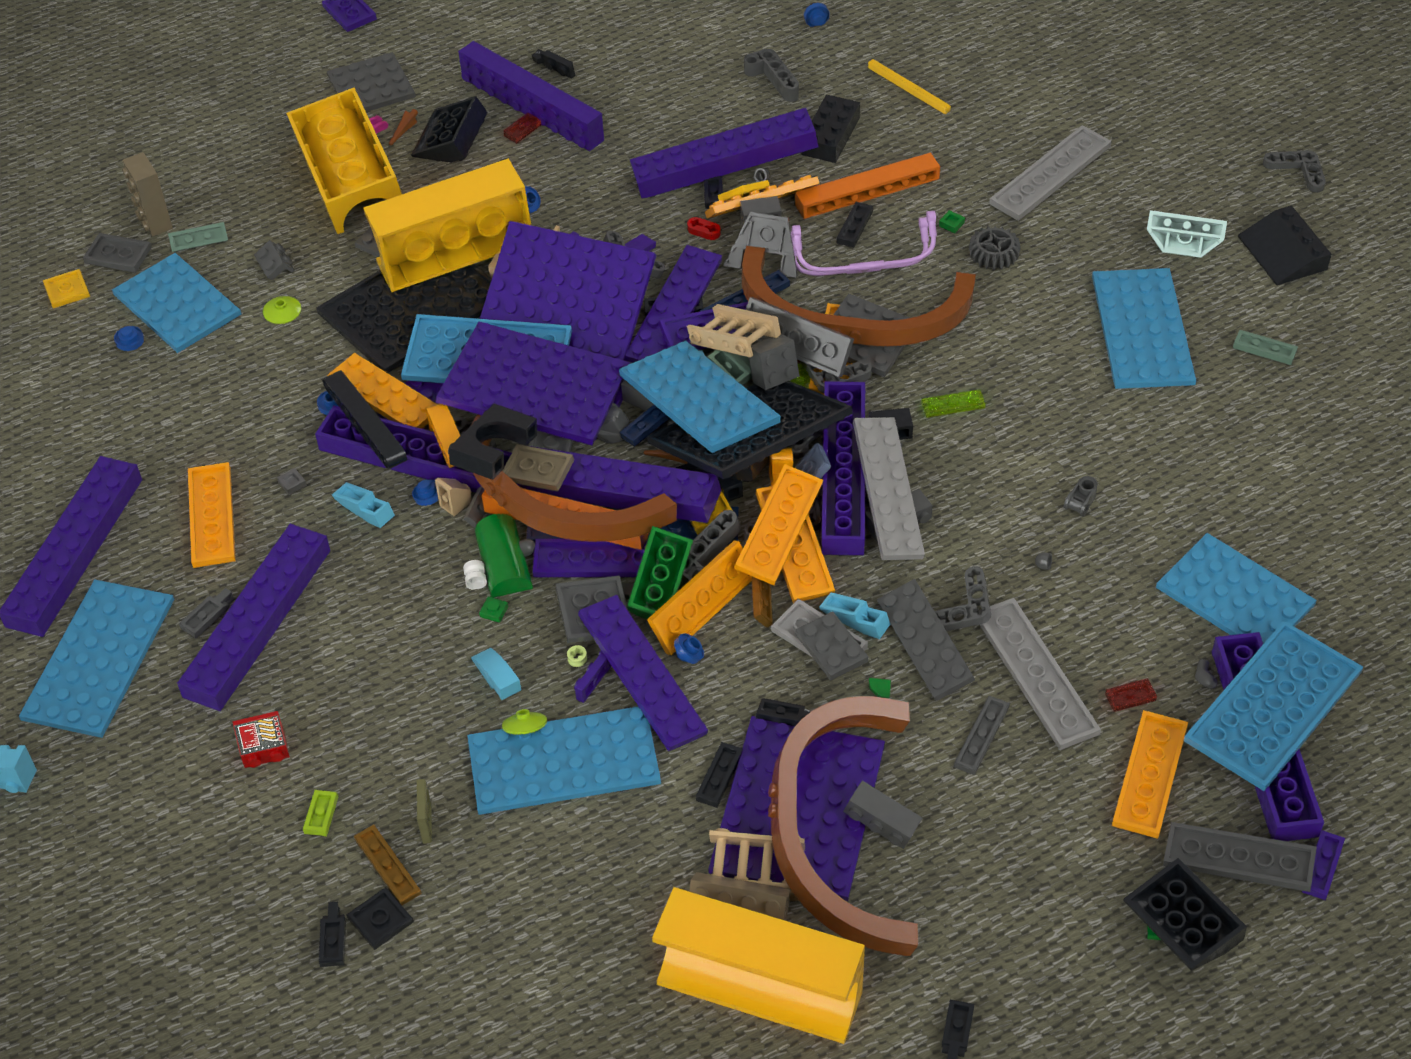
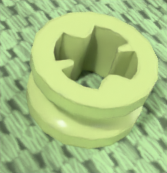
(573, 651)

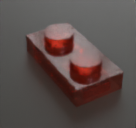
(522, 128)
(1131, 695)

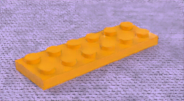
(787, 188)
(385, 392)
(211, 515)
(778, 524)
(805, 566)
(700, 598)
(1150, 774)

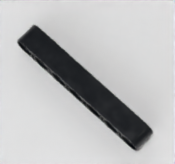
(364, 419)

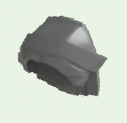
(613, 424)

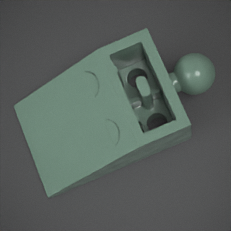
(733, 364)

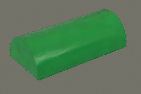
(502, 555)
(659, 572)

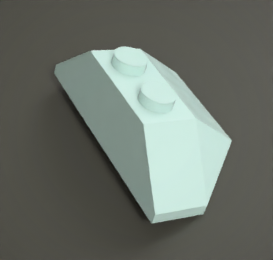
(1185, 233)

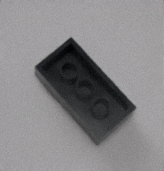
(833, 127)

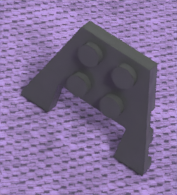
(769, 233)

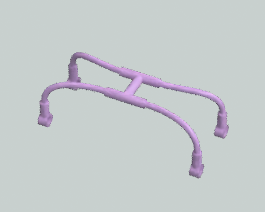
(924, 223)

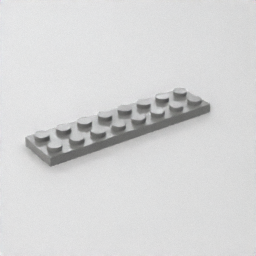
(1050, 172)
(888, 489)
(1038, 675)

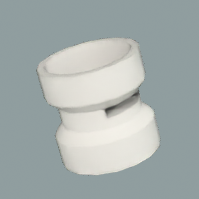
(474, 573)

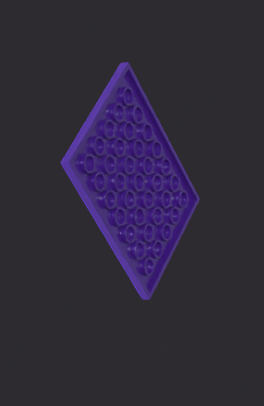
(570, 282)
(538, 377)
(825, 783)

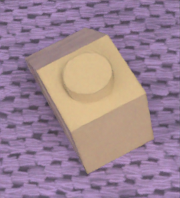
(452, 495)

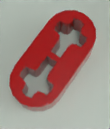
(703, 228)

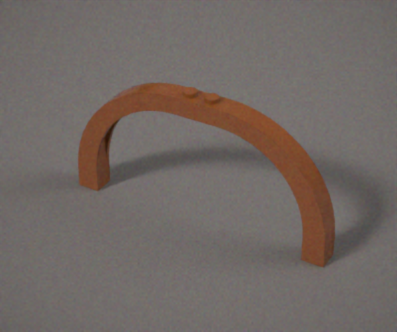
(864, 330)
(578, 525)
(824, 904)

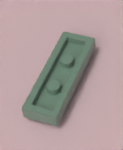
(198, 236)
(1265, 347)

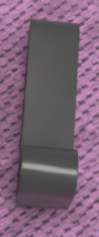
(770, 64)
(725, 528)

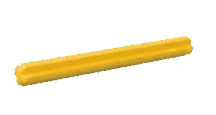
(909, 86)

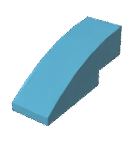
(364, 504)
(857, 614)
(497, 673)

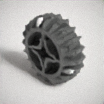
(994, 247)

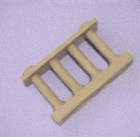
(734, 318)
(724, 836)

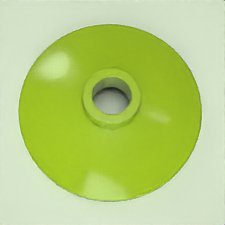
(282, 310)
(524, 722)

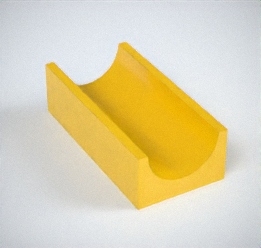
(343, 154)
(447, 224)
(760, 964)

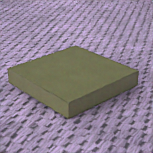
(424, 811)

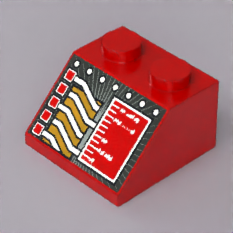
(261, 739)

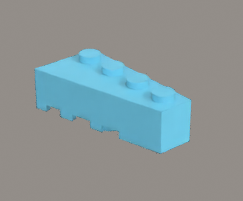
(16, 769)

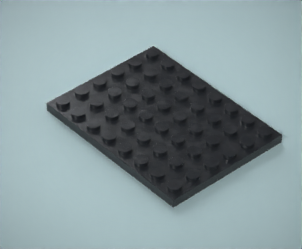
(383, 320)
(800, 414)

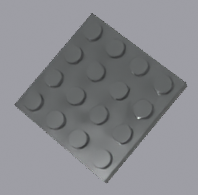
(376, 80)
(879, 357)

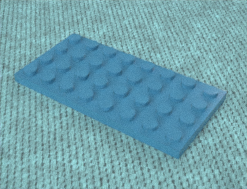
(1143, 328)
(440, 340)
(699, 396)
(97, 658)
(1273, 705)
(563, 760)

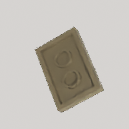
(538, 467)

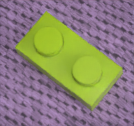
(320, 813)

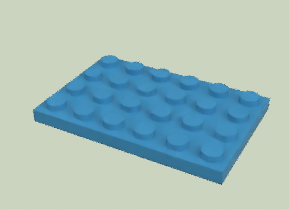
(176, 302)
(1233, 590)

